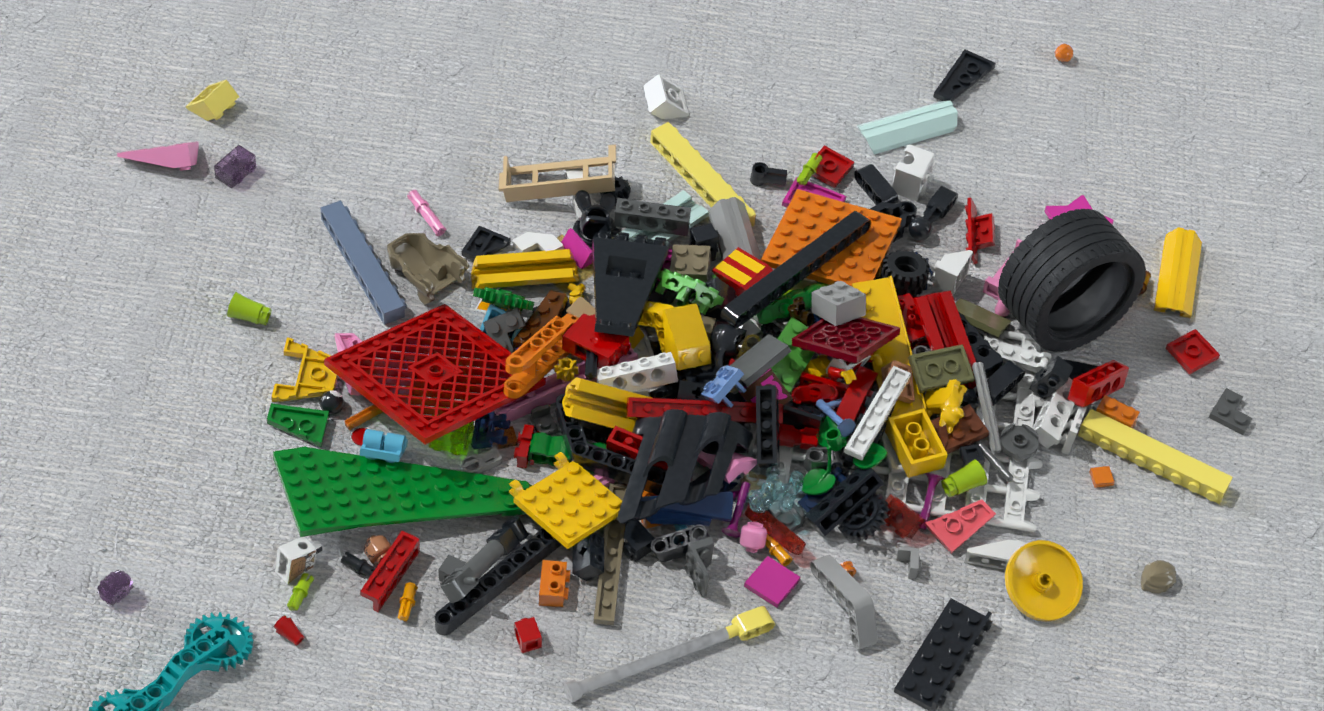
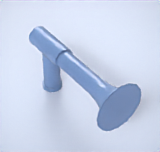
(845, 426)

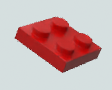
(832, 167)
(1192, 351)

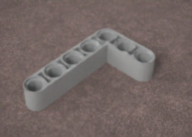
(851, 597)

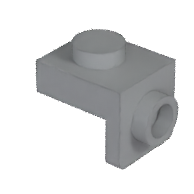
(911, 556)

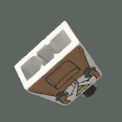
(296, 558)

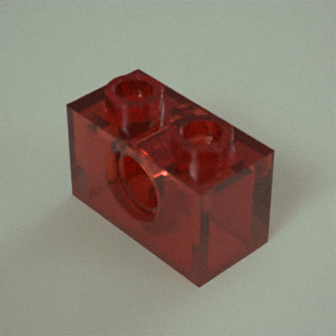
(911, 520)

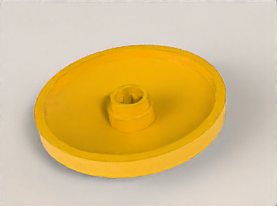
(1043, 580)

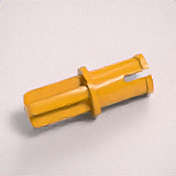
(778, 551)
(407, 601)

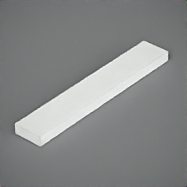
(877, 413)

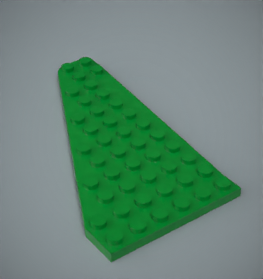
(350, 491)

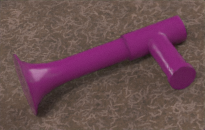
(933, 481)
(741, 495)

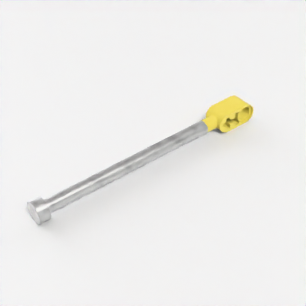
(745, 625)

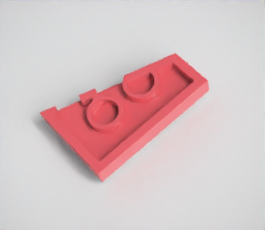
(960, 525)

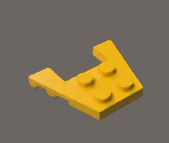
(312, 378)

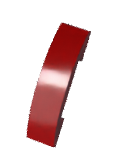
(856, 394)

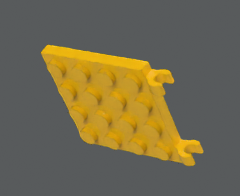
(568, 502)

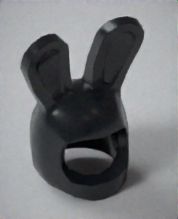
(594, 216)
(725, 342)

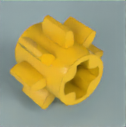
(566, 369)

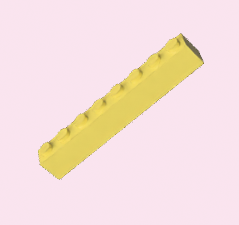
(693, 167)
(1155, 456)

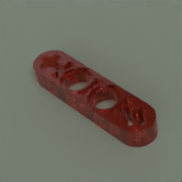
(777, 531)

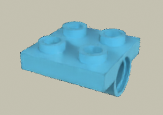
(382, 446)

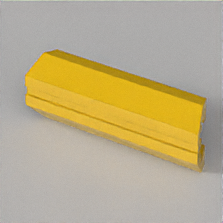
(524, 269)
(1178, 272)
(598, 403)

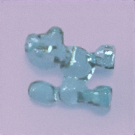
(774, 489)

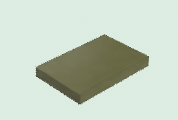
(983, 318)
(936, 367)

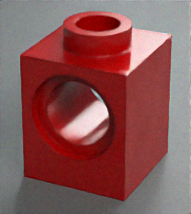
(527, 634)

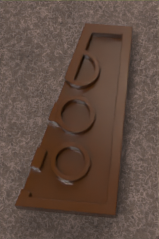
(551, 306)

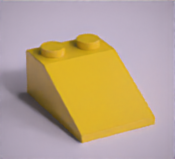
(686, 337)

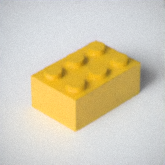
(916, 443)

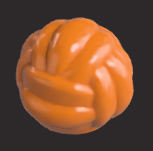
(1064, 53)

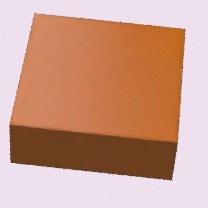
(1101, 476)

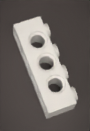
(625, 375)
(1054, 416)

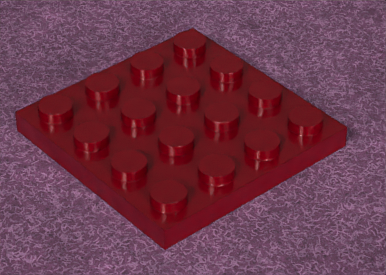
(847, 341)

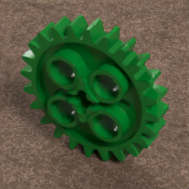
(503, 299)

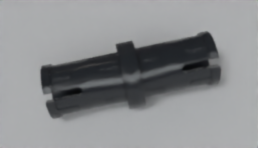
(359, 565)

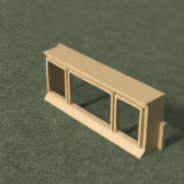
(558, 188)

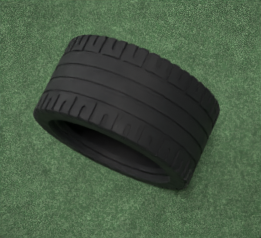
(1071, 280)

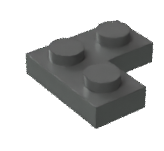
(500, 327)
(1226, 413)

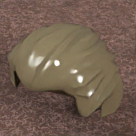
(1158, 577)

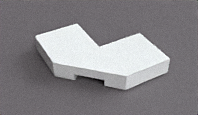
(531, 241)

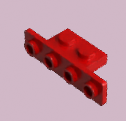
(980, 230)

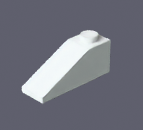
(993, 555)

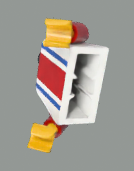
(842, 370)

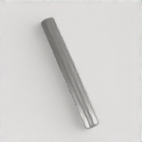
(987, 407)

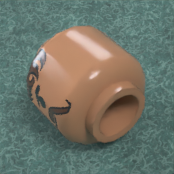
(376, 548)

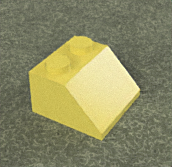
(213, 100)

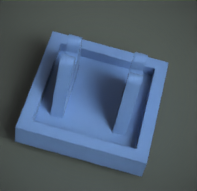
(722, 384)

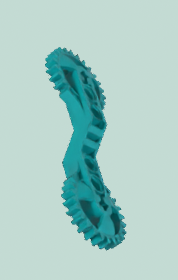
(199, 654)

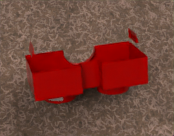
(805, 438)
(524, 439)

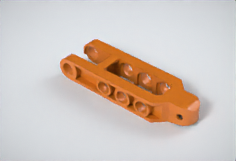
(533, 358)

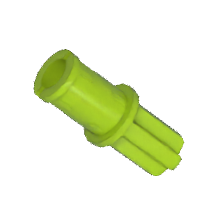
(809, 169)
(300, 592)

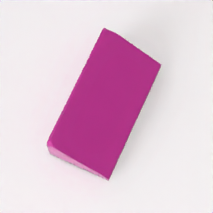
(582, 253)

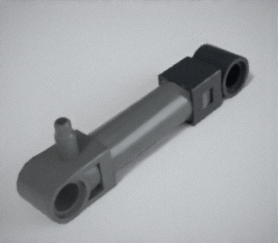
(498, 544)

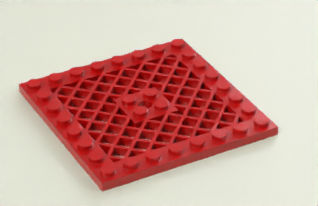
(429, 372)

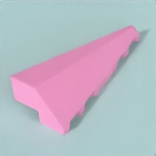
(738, 464)

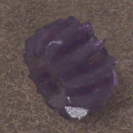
(115, 587)

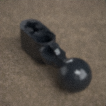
(937, 207)

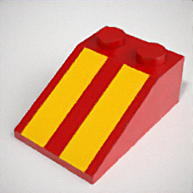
(741, 270)

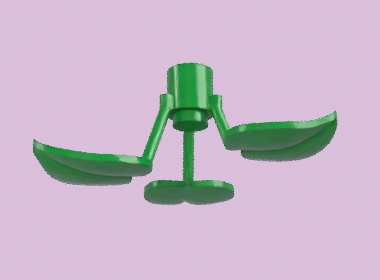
(821, 481)

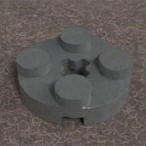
(1019, 451)

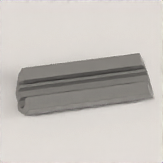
(734, 227)

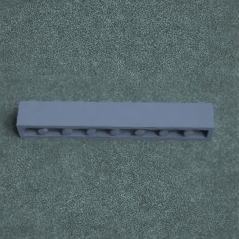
(363, 262)

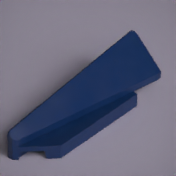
(700, 513)

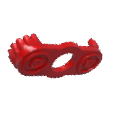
(827, 390)

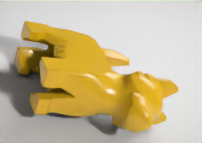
(947, 403)

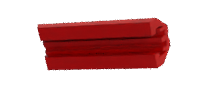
(943, 324)

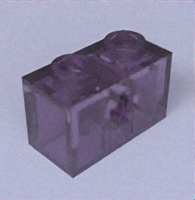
(235, 166)

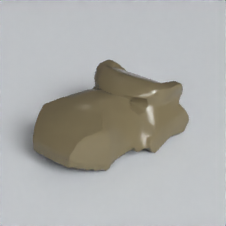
(426, 264)

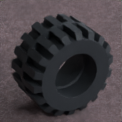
(907, 270)

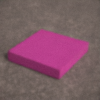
(772, 581)

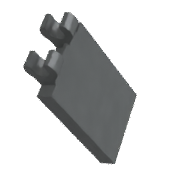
(759, 360)

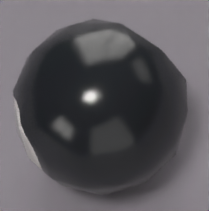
(332, 402)

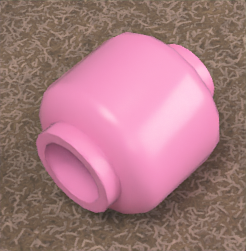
(753, 536)

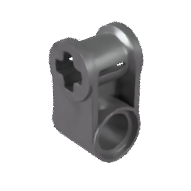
(818, 458)

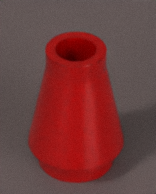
(288, 630)

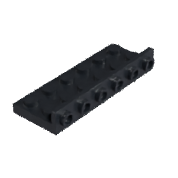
(943, 655)

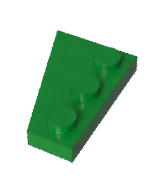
(300, 422)

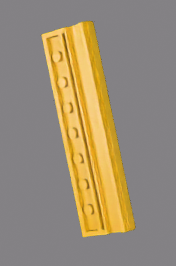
(884, 307)

